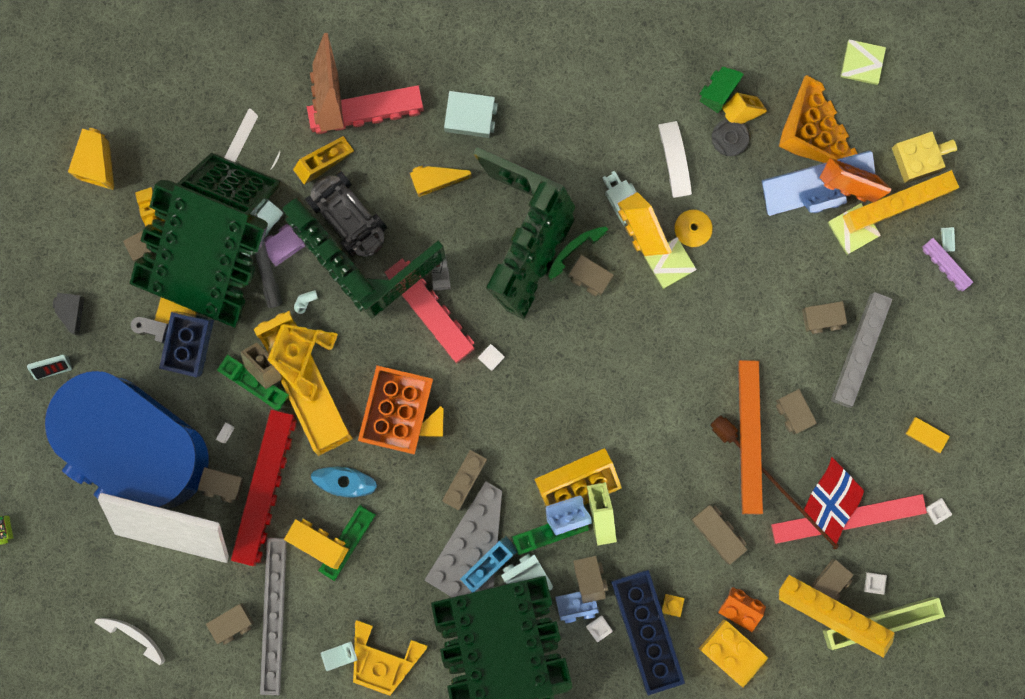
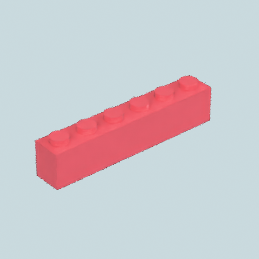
(375, 108)
(435, 316)

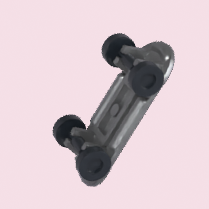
(358, 229)

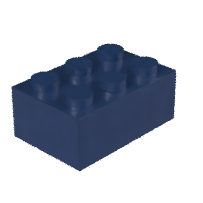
(186, 343)

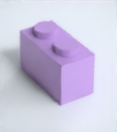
(283, 244)

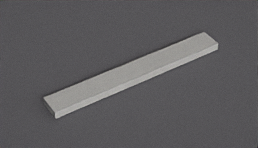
(273, 616)

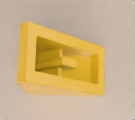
(433, 425)

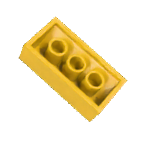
(575, 477)

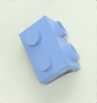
(567, 515)
(571, 606)

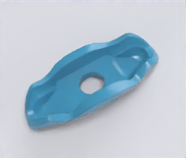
(359, 483)

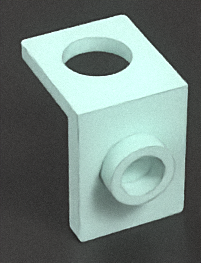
(338, 656)

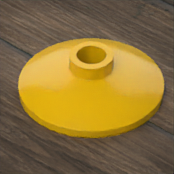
(686, 234)

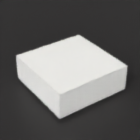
(491, 357)
(225, 433)
(938, 511)
(875, 583)
(599, 628)

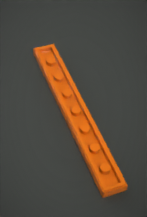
(750, 437)

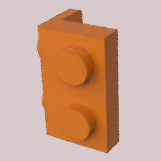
(742, 609)

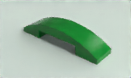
(593, 235)
(239, 374)
(540, 537)

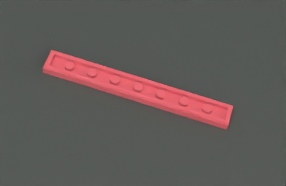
(862, 516)

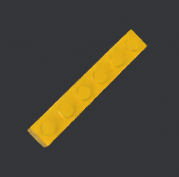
(900, 201)
(836, 616)

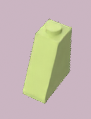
(601, 513)

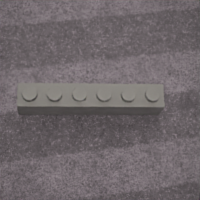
(861, 350)

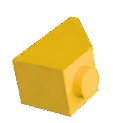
(743, 108)

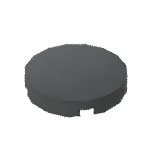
(734, 141)

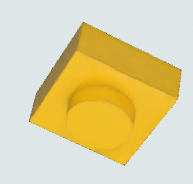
(672, 605)

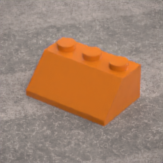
(853, 181)

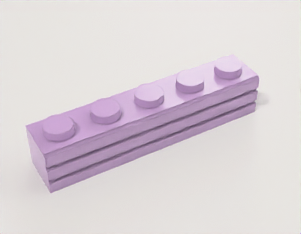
(947, 264)

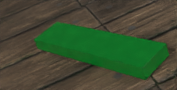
(351, 536)

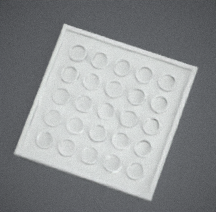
(164, 527)

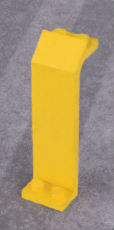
(320, 416)

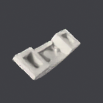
(675, 159)
(152, 652)

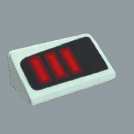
(49, 367)

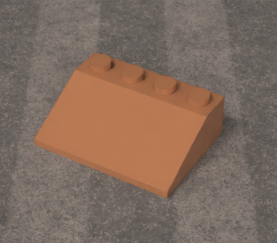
(326, 88)

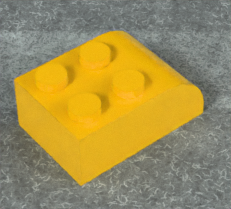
(733, 653)

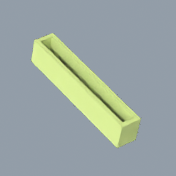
(894, 620)

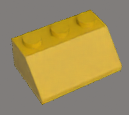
(643, 226)

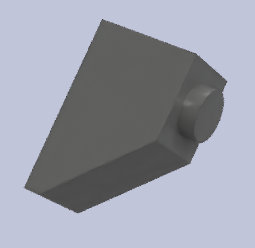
(69, 310)

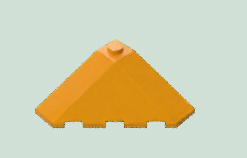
(812, 126)

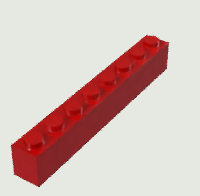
(263, 488)

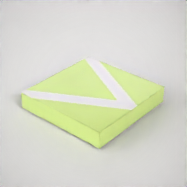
(863, 62)
(855, 240)
(671, 266)

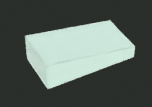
(948, 239)

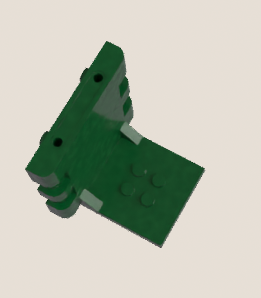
(204, 236)
(534, 242)
(366, 293)
(502, 643)

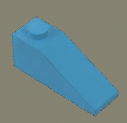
(489, 564)

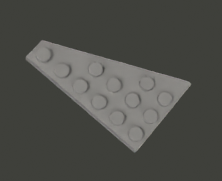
(468, 544)

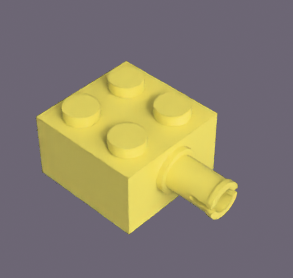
(921, 156)

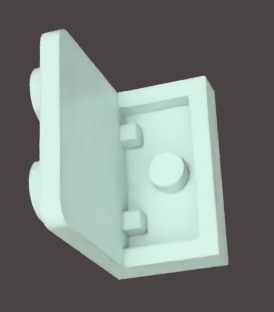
(527, 569)

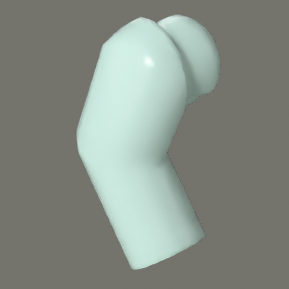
(303, 300)

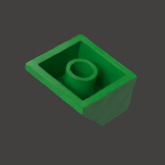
(721, 88)

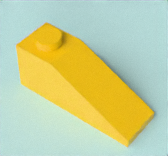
(322, 160)
(435, 178)

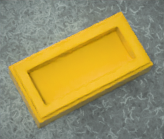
(927, 435)

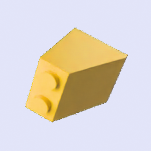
(92, 159)

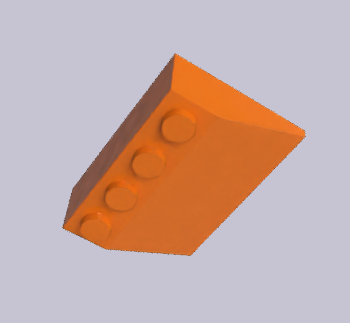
(395, 410)

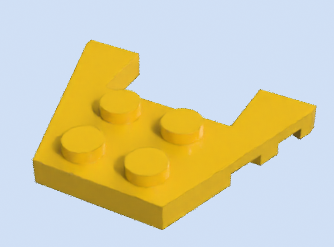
(292, 353)
(380, 669)

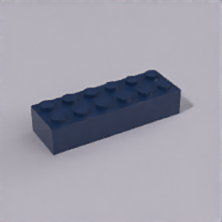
(647, 632)

